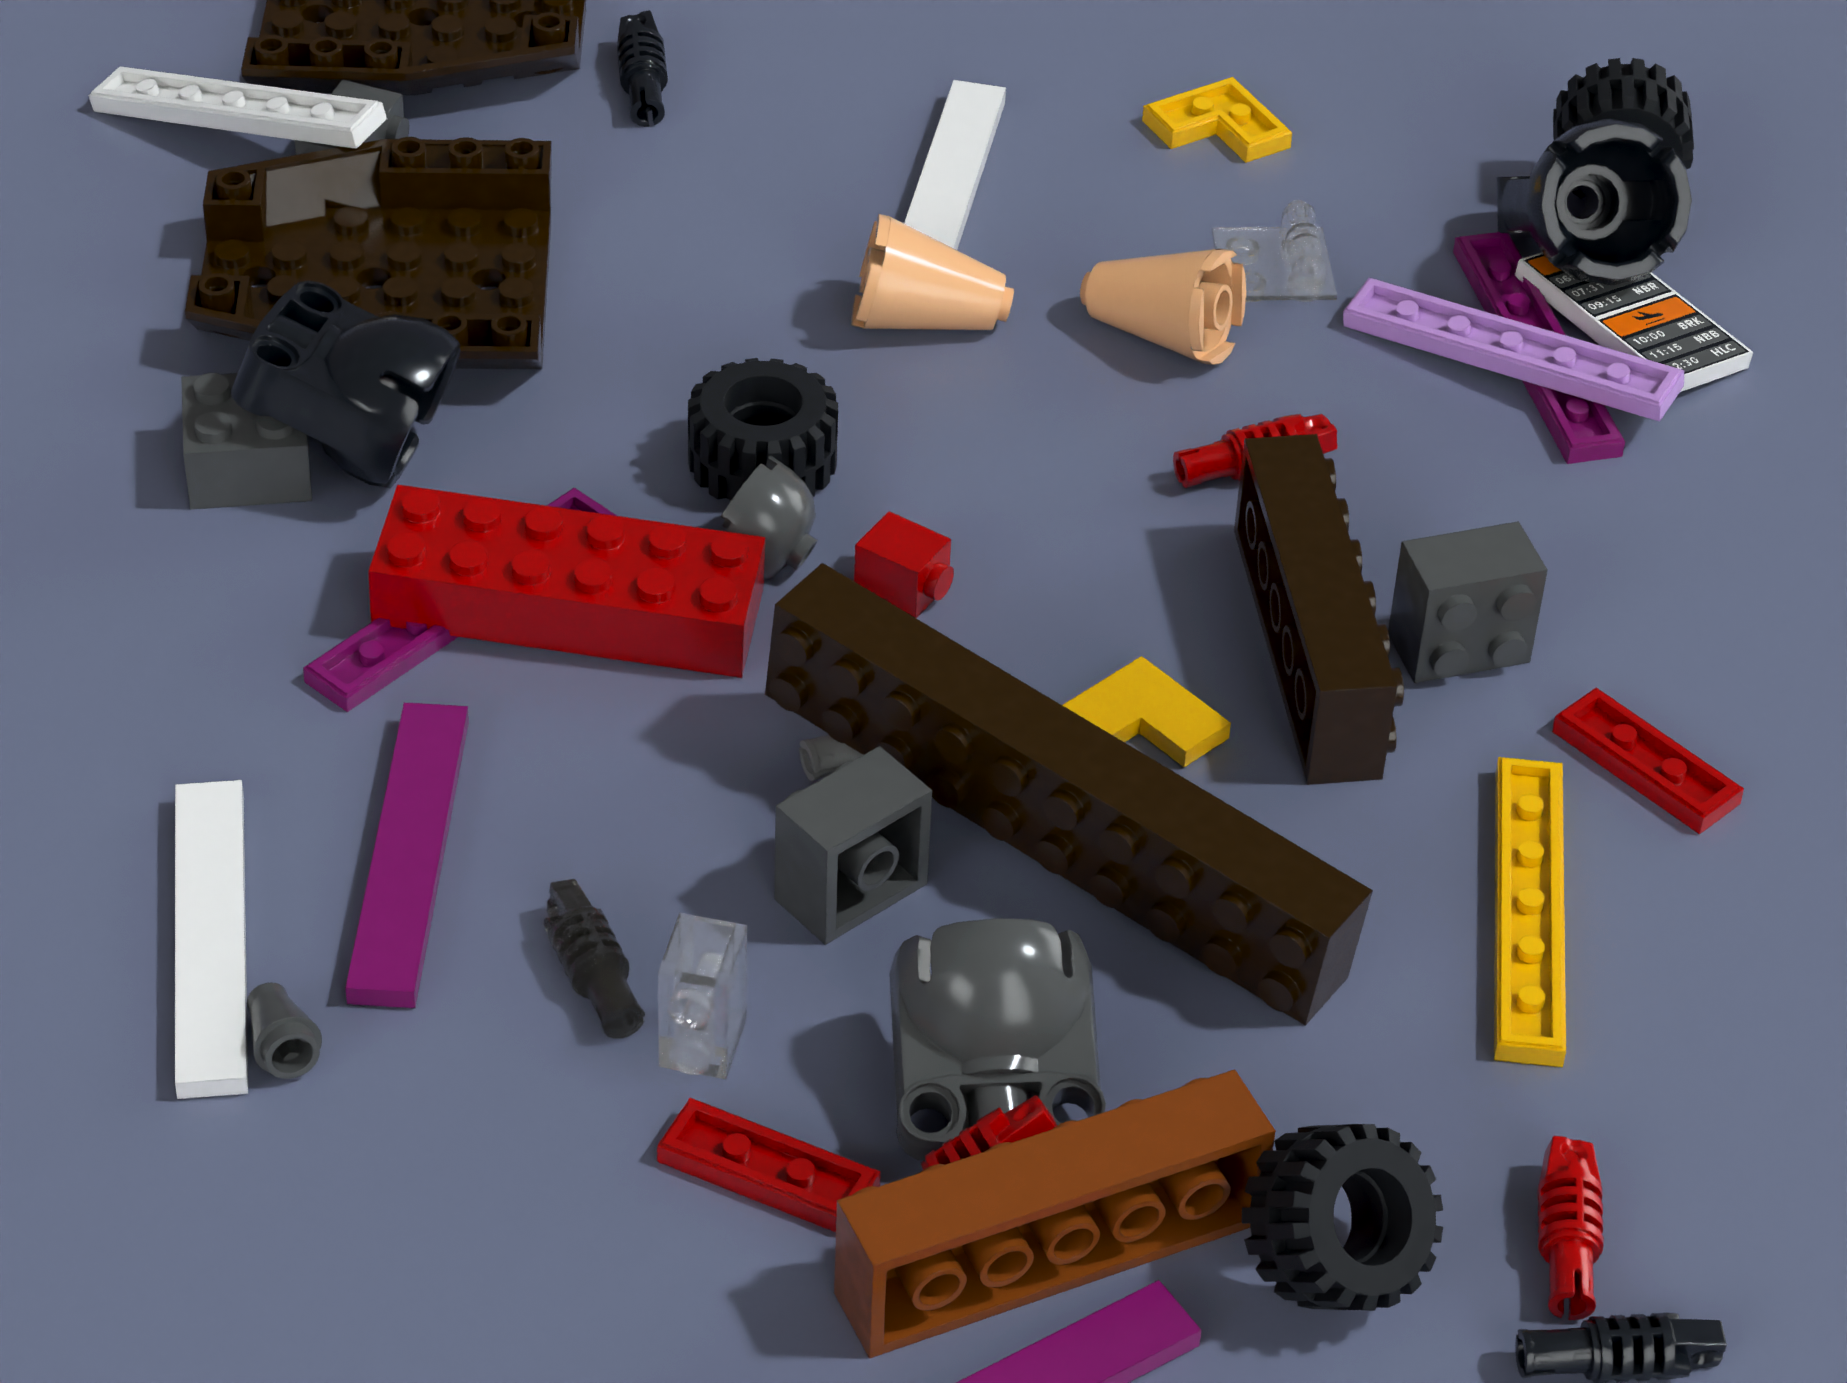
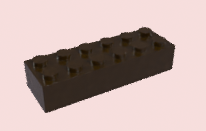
(1316, 610)

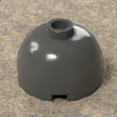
(777, 507)

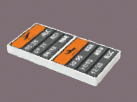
(1641, 320)

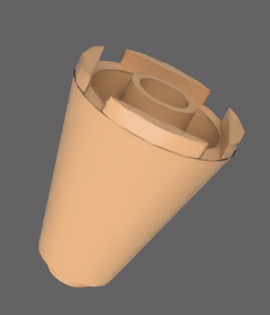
(925, 284)
(1171, 300)

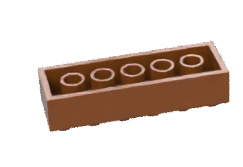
(1047, 1212)

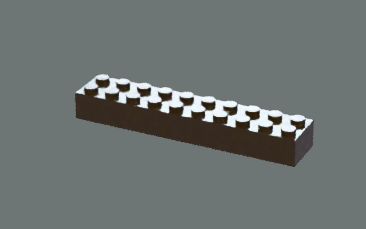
(1068, 793)

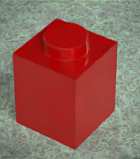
(904, 563)

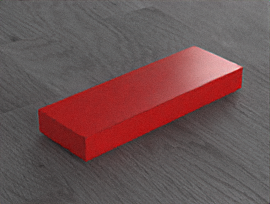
(1648, 760)
(762, 1163)

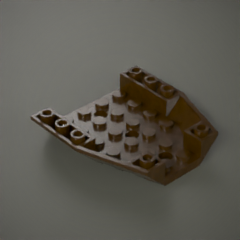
(393, 51)
(392, 214)

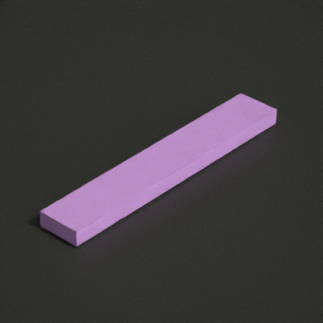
(1514, 349)

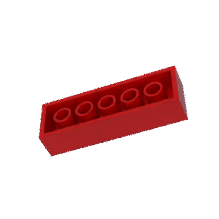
(568, 580)

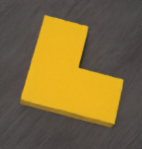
(1218, 110)
(1157, 707)

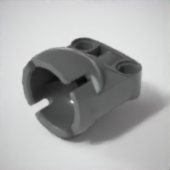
(991, 1025)

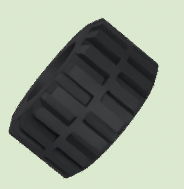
(1629, 95)
(760, 413)
(1389, 1221)

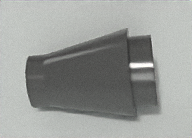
(282, 1034)

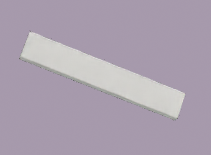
(238, 107)
(956, 161)
(210, 941)

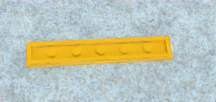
(1529, 913)

